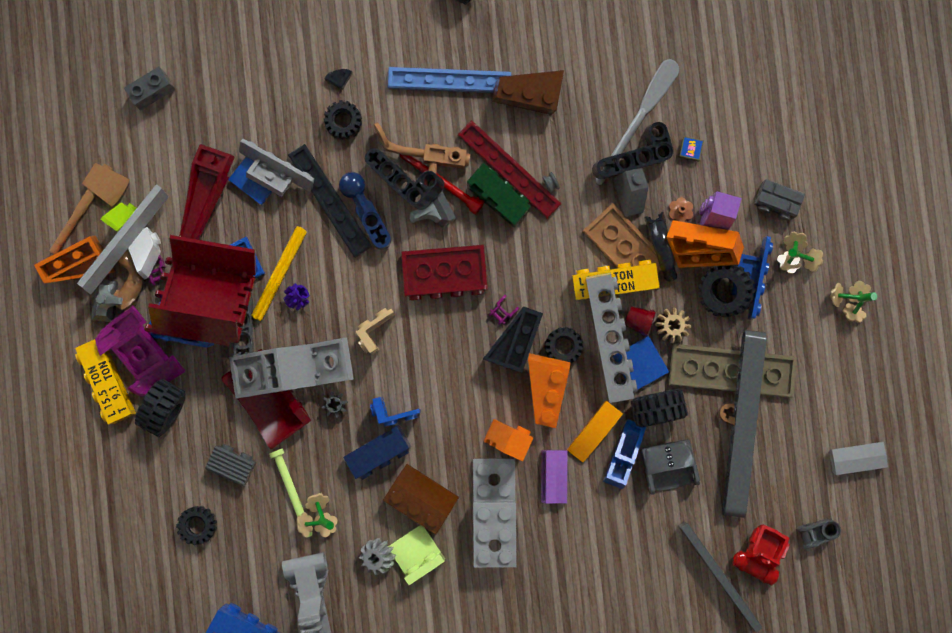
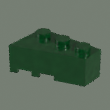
(498, 195)

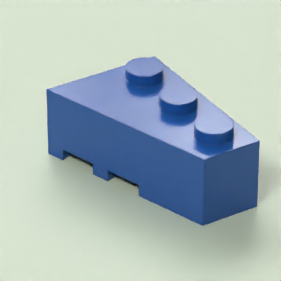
(231, 620)

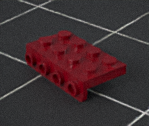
(444, 272)

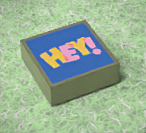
(691, 148)

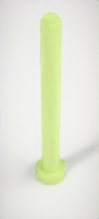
(277, 455)

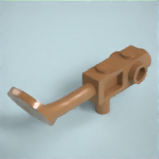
(432, 154)

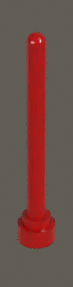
(474, 204)

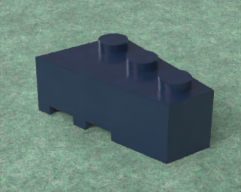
(378, 453)

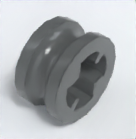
(551, 182)

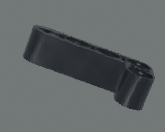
(632, 157)
(399, 177)

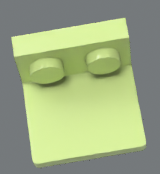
(416, 554)

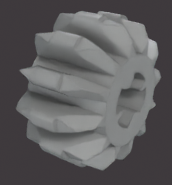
(377, 556)

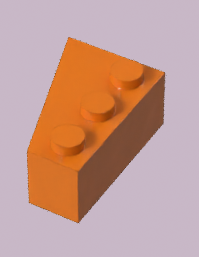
(704, 245)
(70, 262)
(548, 385)
(508, 439)

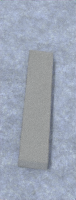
(123, 239)

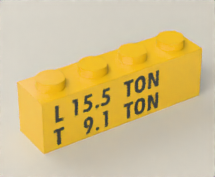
(628, 278)
(105, 382)

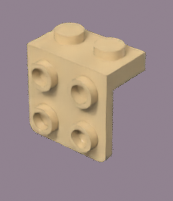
(366, 327)

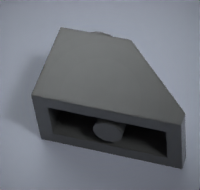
(632, 191)

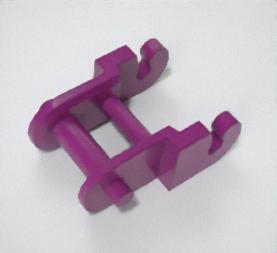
(162, 265)
(493, 312)

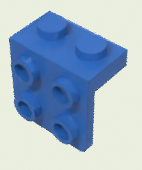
(379, 409)

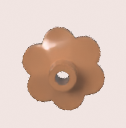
(677, 213)

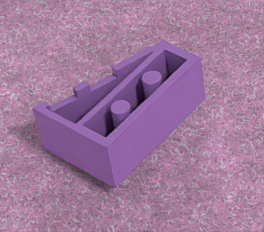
(719, 210)

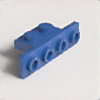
(757, 268)

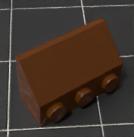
(421, 498)

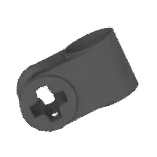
(814, 533)

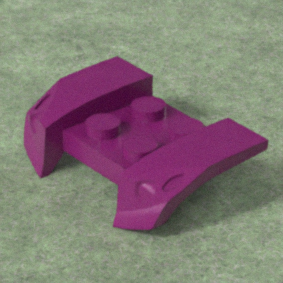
(137, 351)

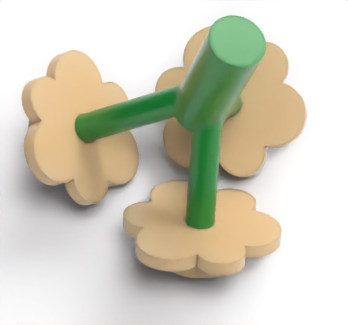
(791, 258)
(858, 293)
(323, 522)

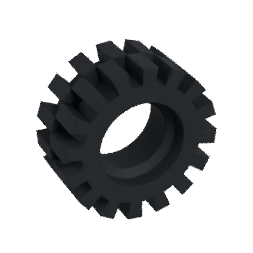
(342, 107)
(572, 336)
(184, 529)

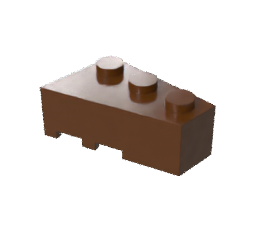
(530, 91)

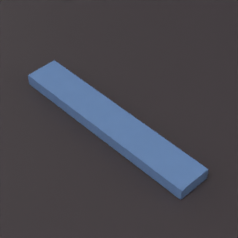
(443, 79)

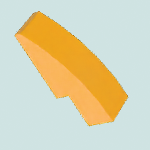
(594, 431)

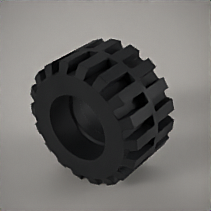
(709, 290)
(160, 407)
(659, 408)

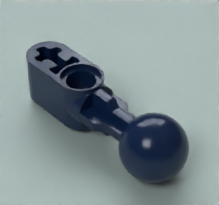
(352, 186)

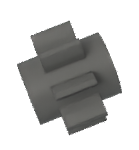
(330, 401)

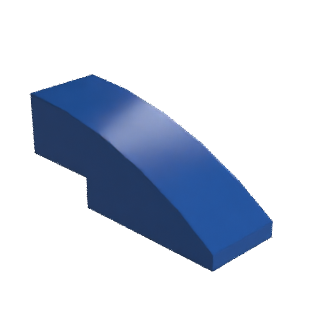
(624, 454)

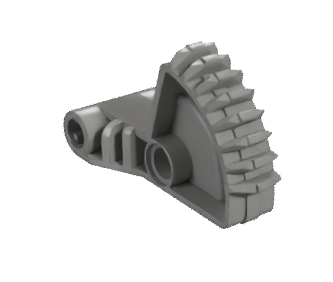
(308, 578)

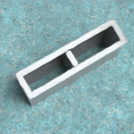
(858, 458)

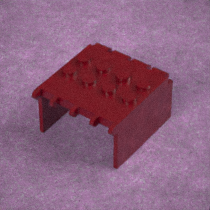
(204, 291)

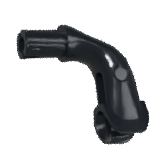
(658, 233)

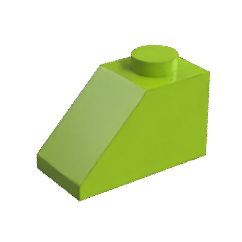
(118, 215)

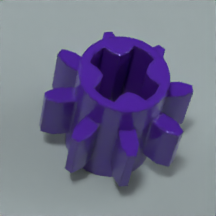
(296, 296)

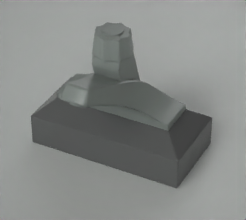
(438, 211)
(105, 301)

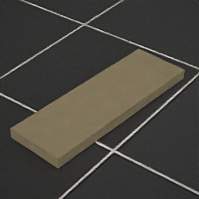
(719, 370)

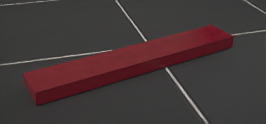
(509, 169)

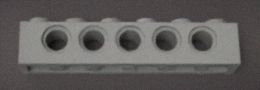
(615, 390)

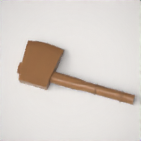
(100, 182)

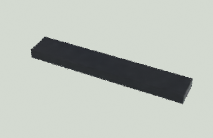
(331, 202)

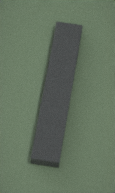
(720, 576)

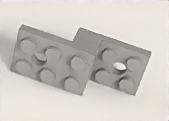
(494, 512)

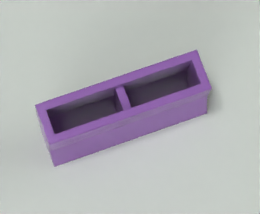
(554, 476)

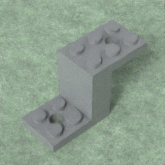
(291, 368)

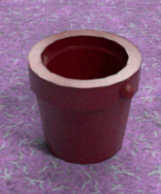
(640, 320)

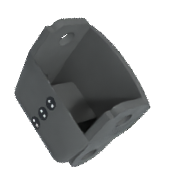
(669, 465)

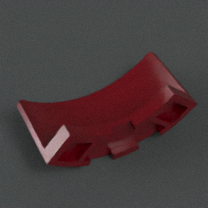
(274, 414)

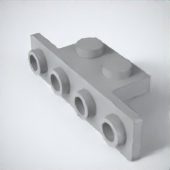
(272, 171)

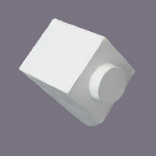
(145, 252)

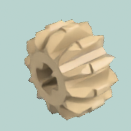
(670, 318)

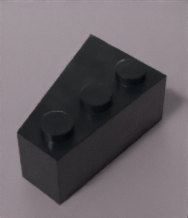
(516, 341)

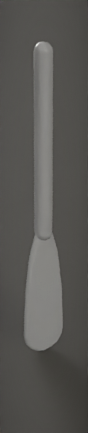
(657, 88)

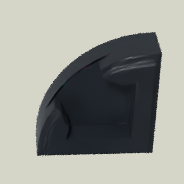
(339, 77)

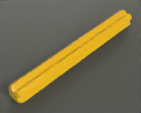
(279, 273)

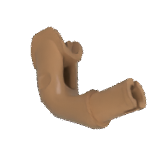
(133, 284)

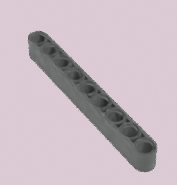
(746, 415)

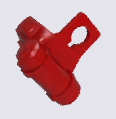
(763, 555)

